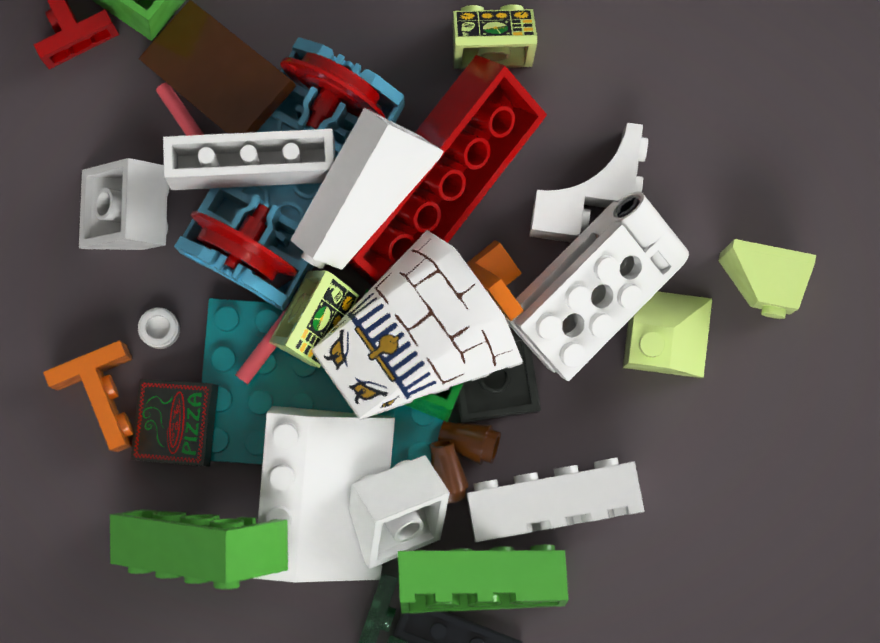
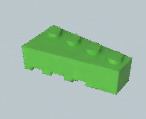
(482, 579)

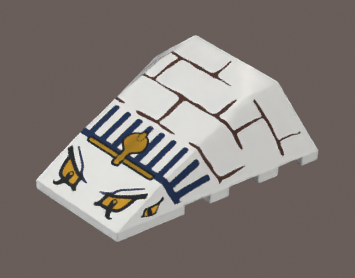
(417, 332)

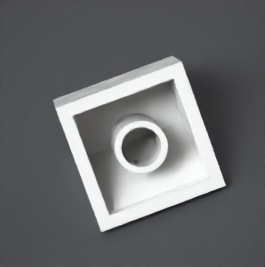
(123, 206)
(398, 510)

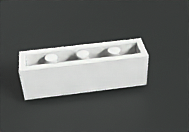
(248, 159)

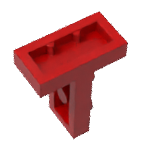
(72, 36)

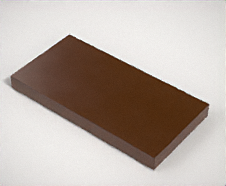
(217, 71)

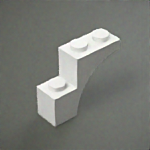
(562, 213)

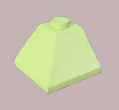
(768, 275)
(669, 335)

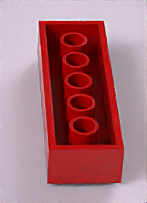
(480, 130)

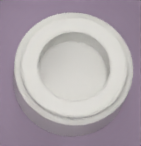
(159, 328)

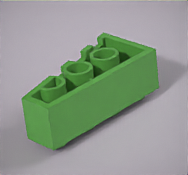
(198, 546)

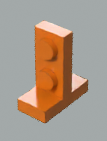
(495, 271)
(99, 388)

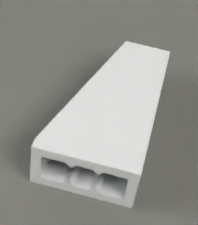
(362, 189)

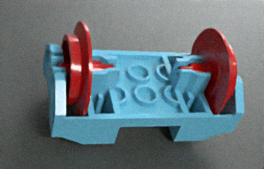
(253, 225)

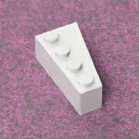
(554, 501)

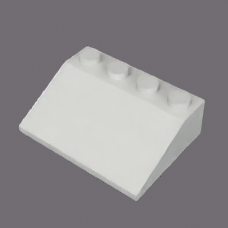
(308, 481)

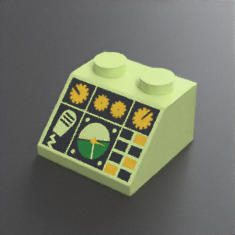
(497, 35)
(312, 314)

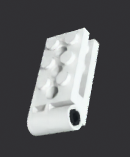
(598, 284)

